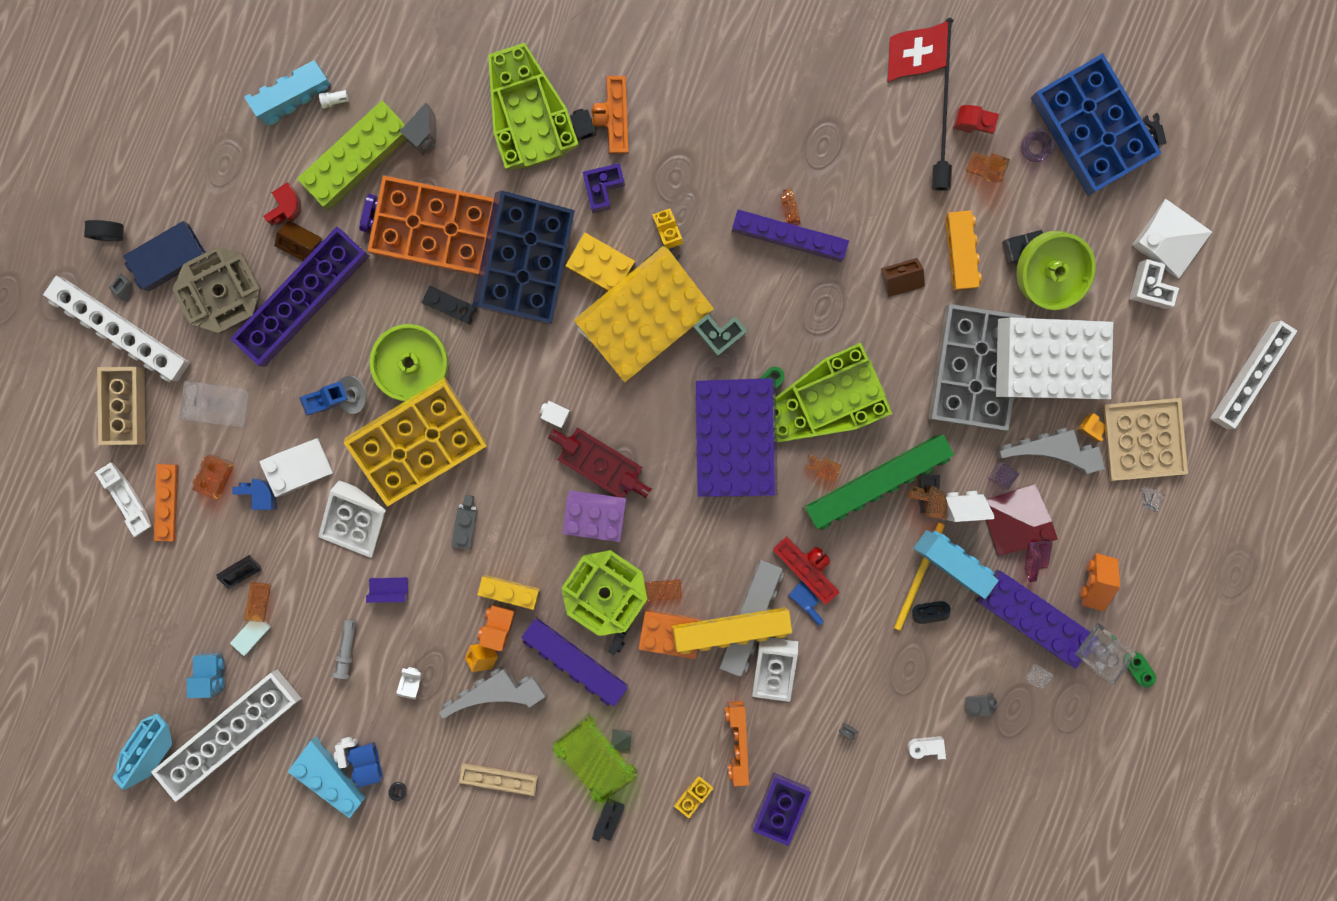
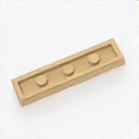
(498, 779)

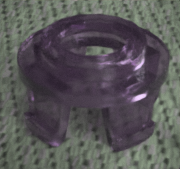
(1047, 145)

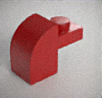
(974, 118)
(288, 207)

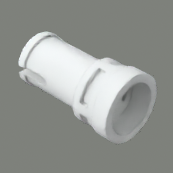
(329, 99)

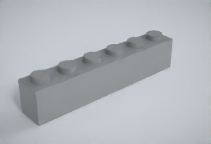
(757, 599)

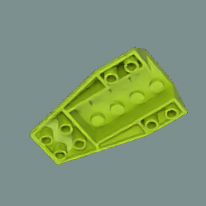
(526, 111)
(832, 397)

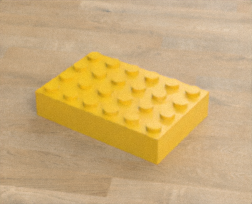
(644, 314)
(415, 442)

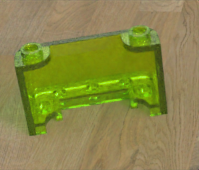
(594, 759)

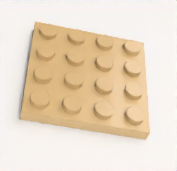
(1145, 439)

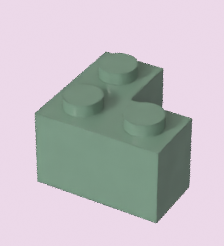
(719, 339)

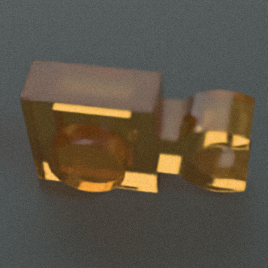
(825, 469)

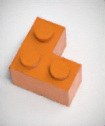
(1102, 582)
(498, 626)

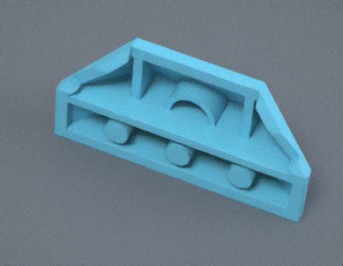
(143, 751)

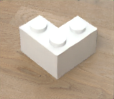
(1148, 286)

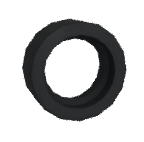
(103, 230)

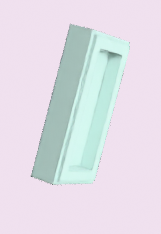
(249, 636)

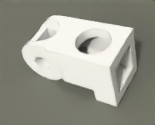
(927, 746)

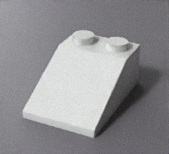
(296, 467)
(967, 507)
(775, 669)

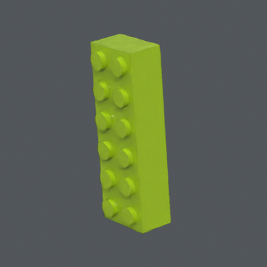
(353, 156)

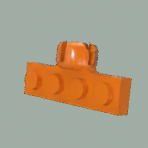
(614, 114)

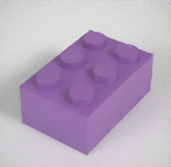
(594, 516)

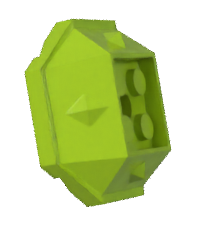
(600, 613)

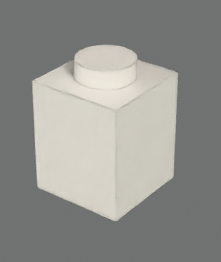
(554, 414)

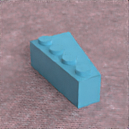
(288, 93)
(324, 777)

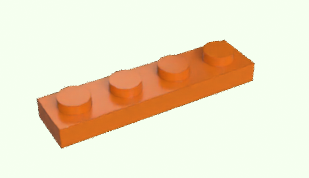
(165, 502)

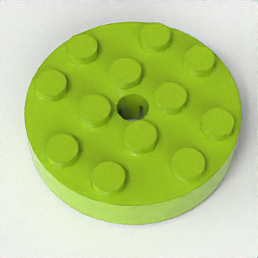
(1074, 274)
(397, 346)

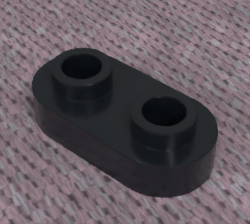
(930, 612)

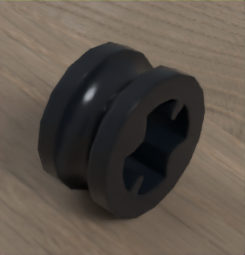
(399, 785)

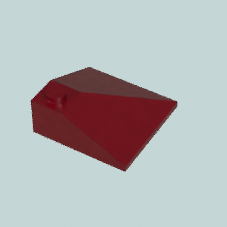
(1018, 520)

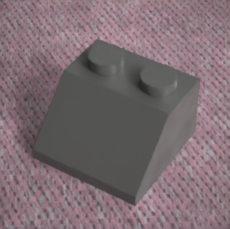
(421, 130)

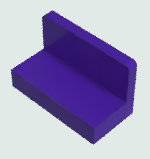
(387, 590)

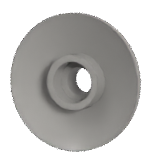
(355, 393)

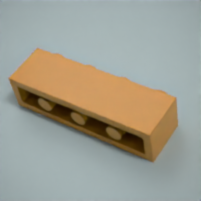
(962, 250)

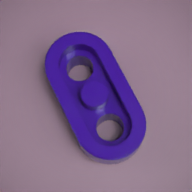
(368, 213)

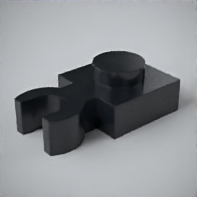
(617, 643)

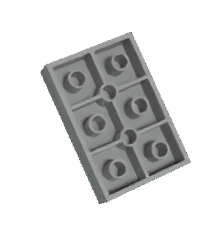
(968, 370)

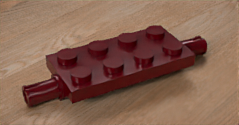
(599, 463)

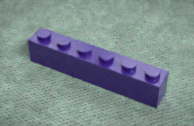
(790, 235)
(575, 662)

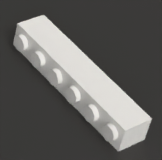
(1253, 375)

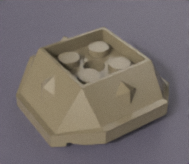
(198, 288)

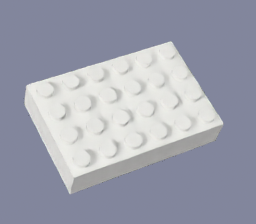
(1054, 358)

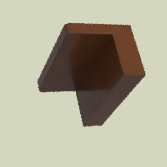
(296, 240)
(903, 277)

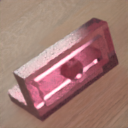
(1037, 558)

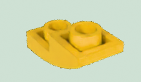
(667, 228)
(693, 797)

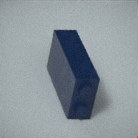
(163, 256)

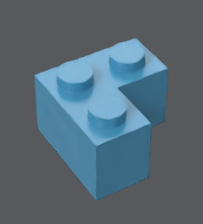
(207, 676)

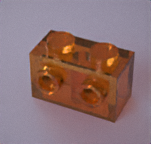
(212, 476)

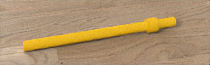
(915, 586)

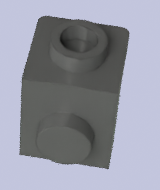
(981, 705)

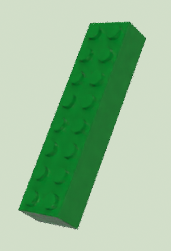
(877, 481)

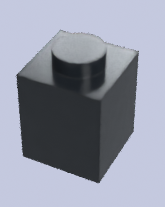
(582, 124)

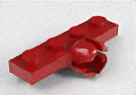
(808, 568)

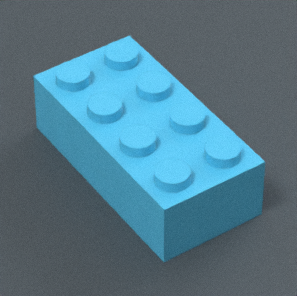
(956, 563)

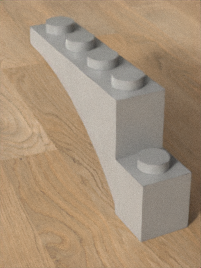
(1059, 446)
(497, 688)

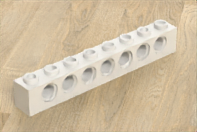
(57, 294)

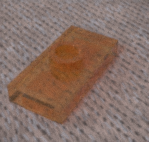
(663, 590)
(257, 602)

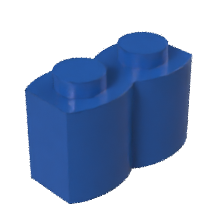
(365, 764)

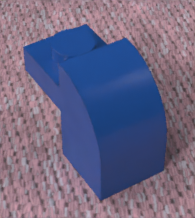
(324, 399)
(261, 494)

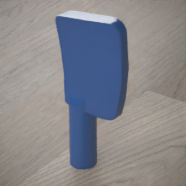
(806, 600)

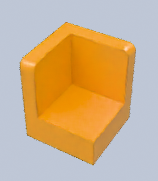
(1092, 427)
(480, 658)

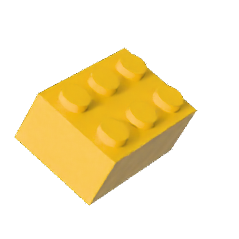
(599, 263)

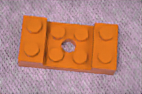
(738, 769)

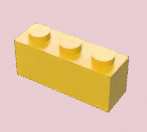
(508, 592)

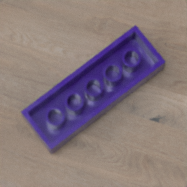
(1035, 618)

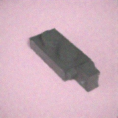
(464, 524)

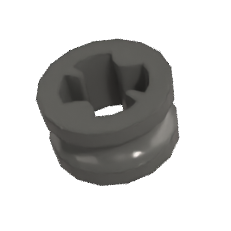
(848, 731)

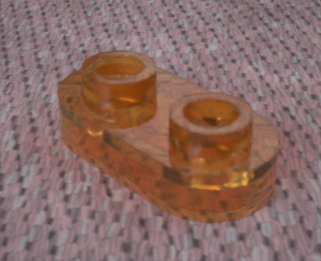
(788, 199)

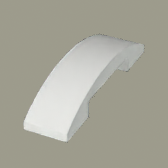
(125, 497)

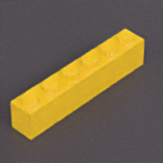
(731, 629)

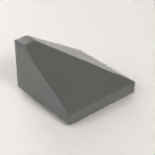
(121, 287)
(621, 739)

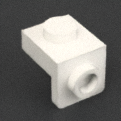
(409, 683)
(342, 751)

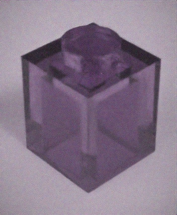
(1003, 475)

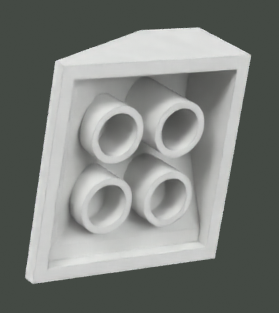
(1172, 238)
(352, 519)

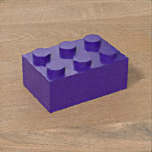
(781, 809)

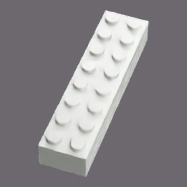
(226, 735)

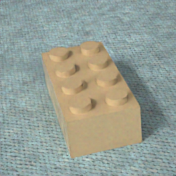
(121, 405)

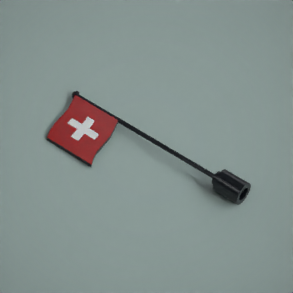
(920, 53)

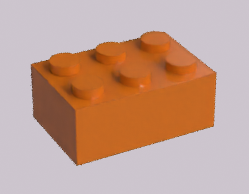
(657, 632)

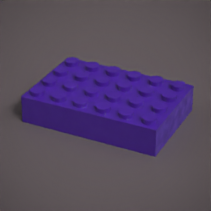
(736, 437)

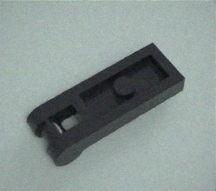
(448, 304)

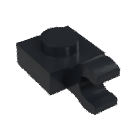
(1156, 130)

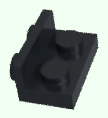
(608, 820)

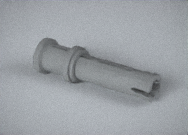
(343, 658)

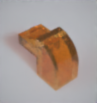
(991, 168)
(935, 501)

